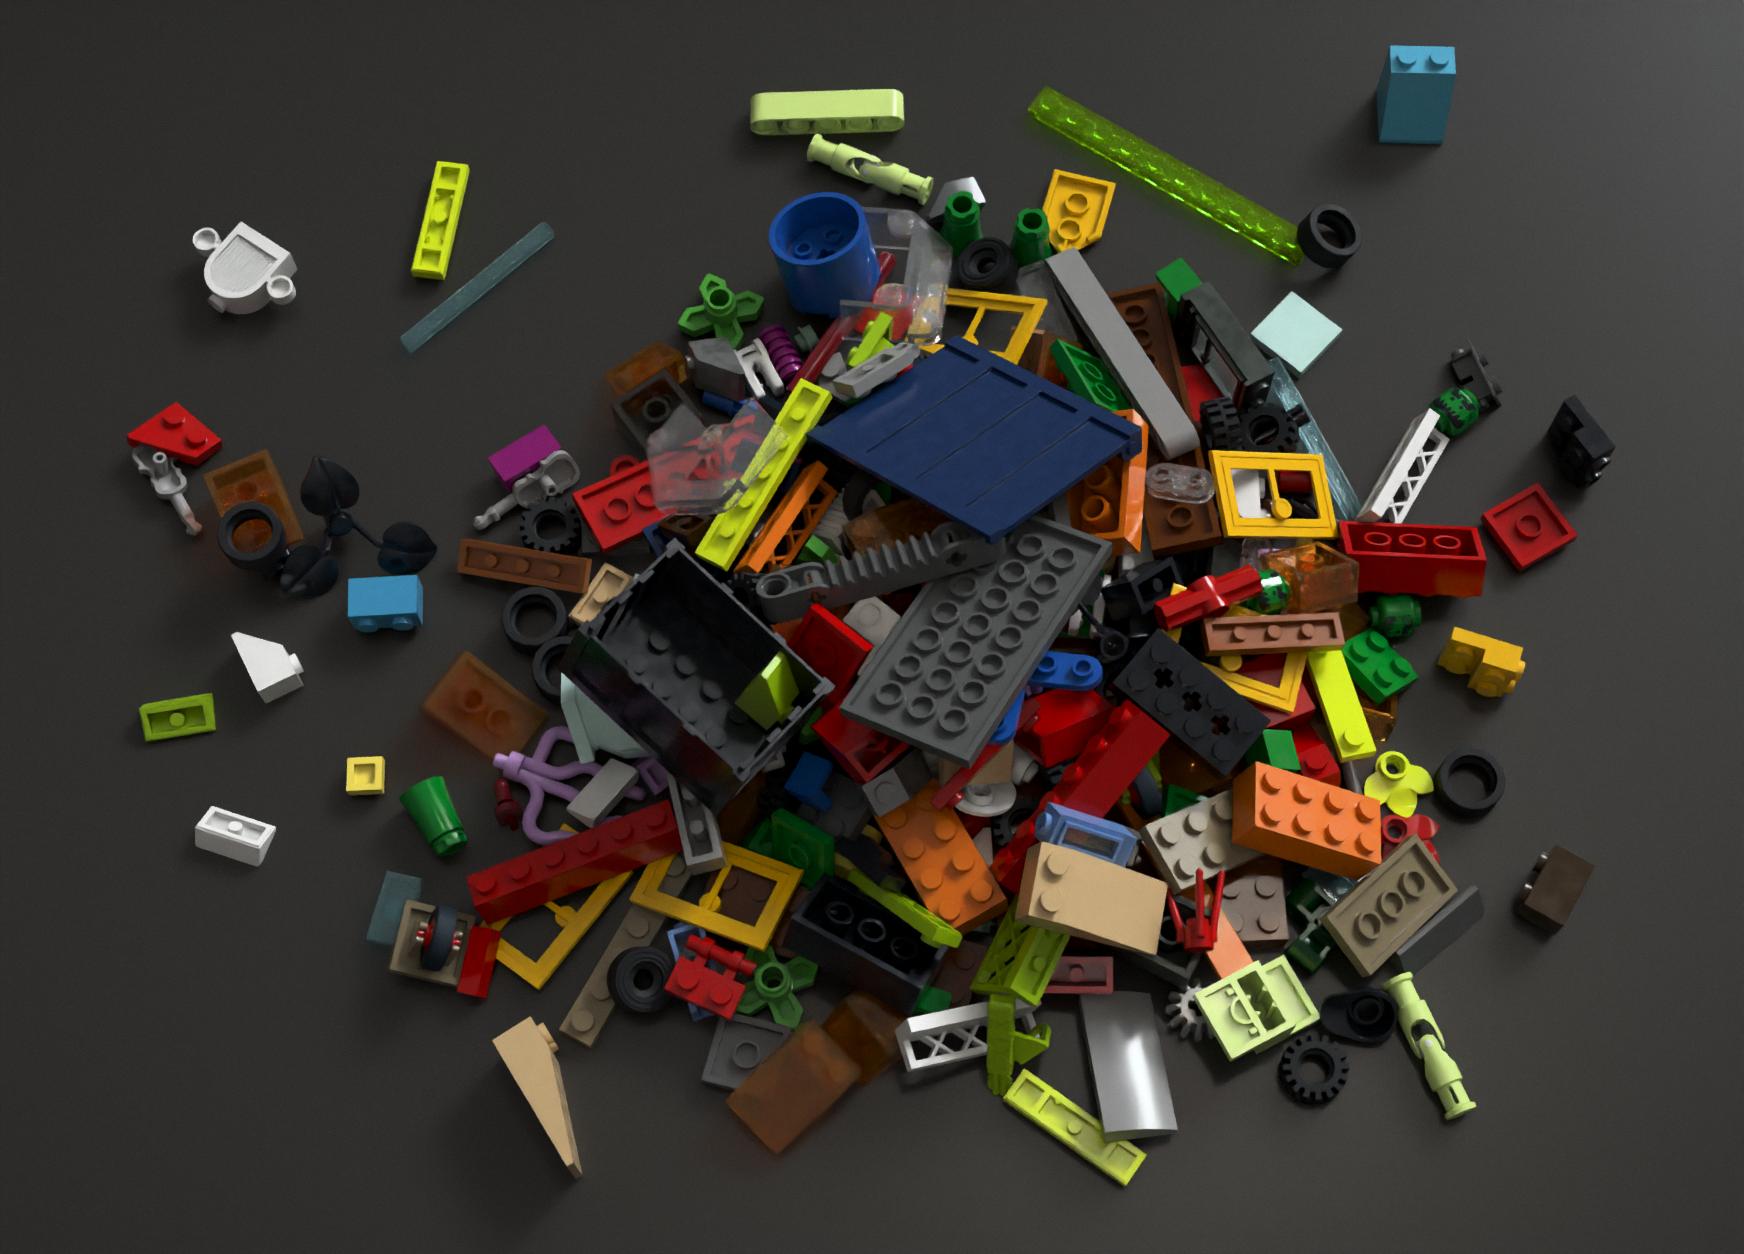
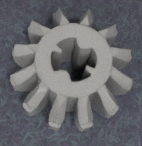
(1185, 1015)

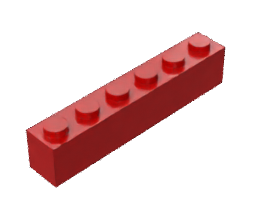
(1091, 783)
(575, 862)

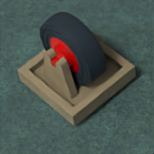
(430, 943)

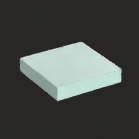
(1295, 334)

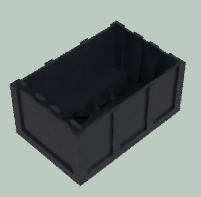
(672, 665)

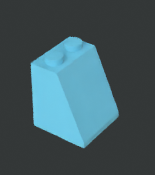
(1415, 94)

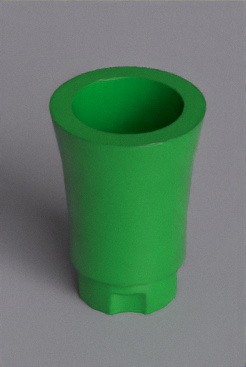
(961, 221)
(1030, 237)
(435, 816)

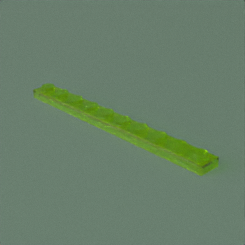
(1168, 174)

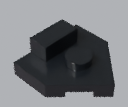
(873, 861)

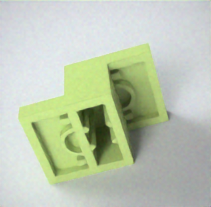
(1256, 1007)

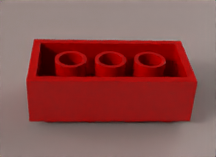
(1415, 558)

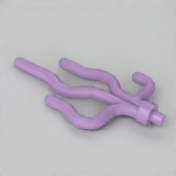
(541, 778)

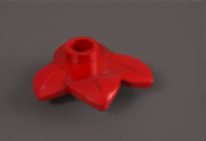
(1419, 824)

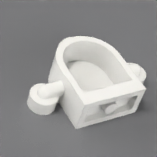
(245, 270)

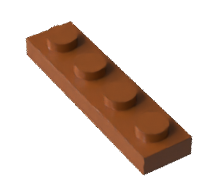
(524, 565)
(1272, 634)

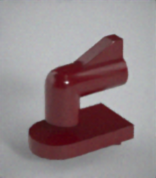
(508, 811)

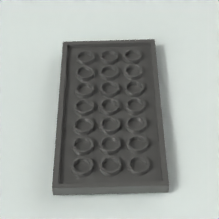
(976, 642)

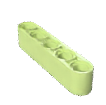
(826, 112)

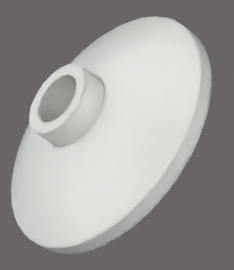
(987, 799)

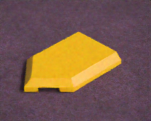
(1076, 209)

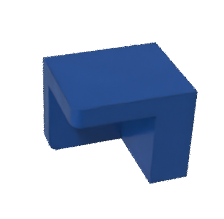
(808, 779)

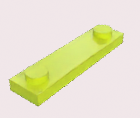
(440, 220)
(1340, 705)
(1073, 1127)

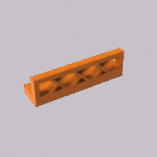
(780, 521)

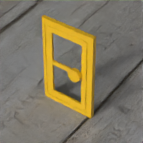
(1028, 306)
(1281, 526)
(1276, 698)
(706, 914)
(574, 926)

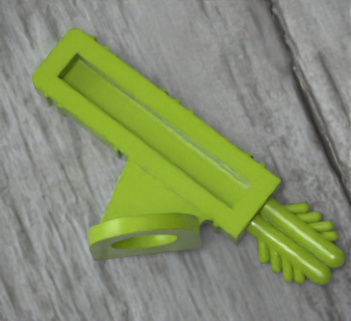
(1007, 1045)

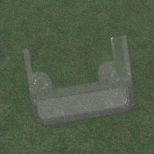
(921, 301)
(710, 467)

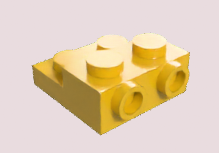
(1490, 662)

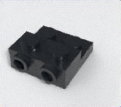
(1583, 443)

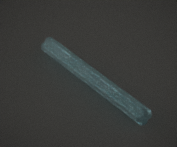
(477, 287)
(1315, 442)

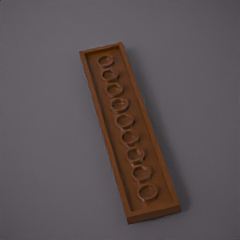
(1170, 524)

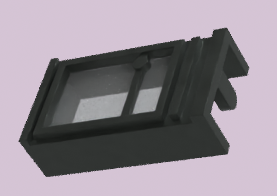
(1223, 348)

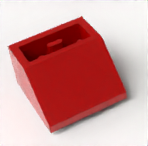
(855, 746)

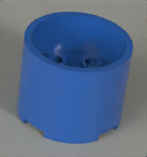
(824, 253)

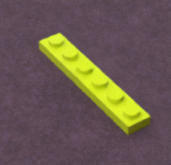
(733, 527)

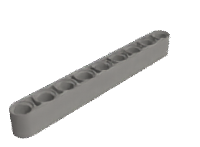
(1122, 354)

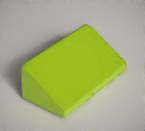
(178, 717)

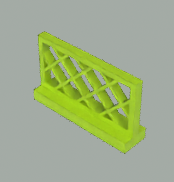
(1035, 960)

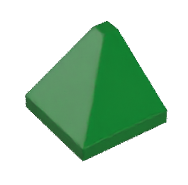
(760, 839)

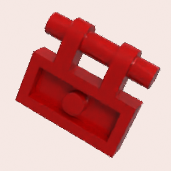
(706, 988)

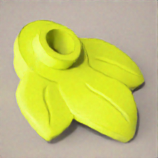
(1399, 789)

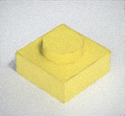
(365, 775)

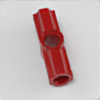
(1207, 598)

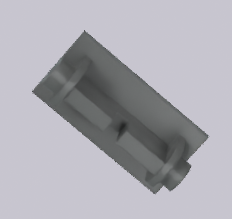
(1471, 364)

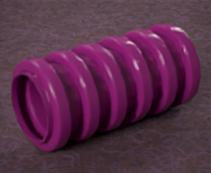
(780, 352)

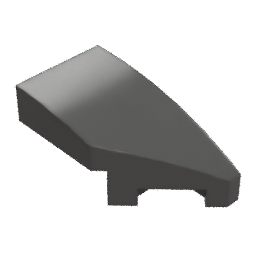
(951, 188)

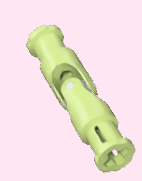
(886, 175)
(1439, 1067)

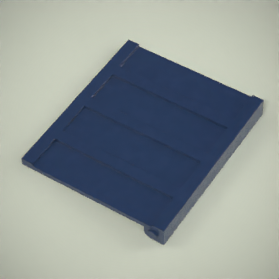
(978, 437)

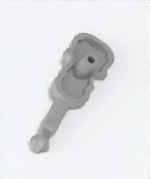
(553, 476)
(167, 481)

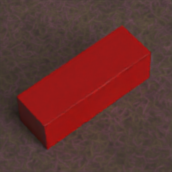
(479, 961)

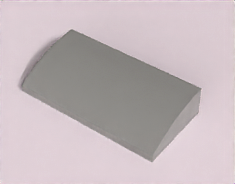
(1126, 1065)

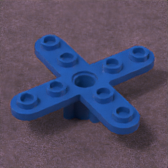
(1054, 671)

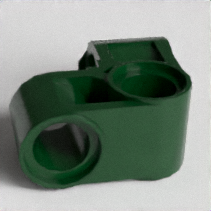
(1305, 908)

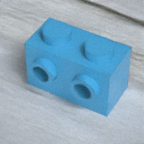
(385, 603)

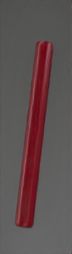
(833, 336)

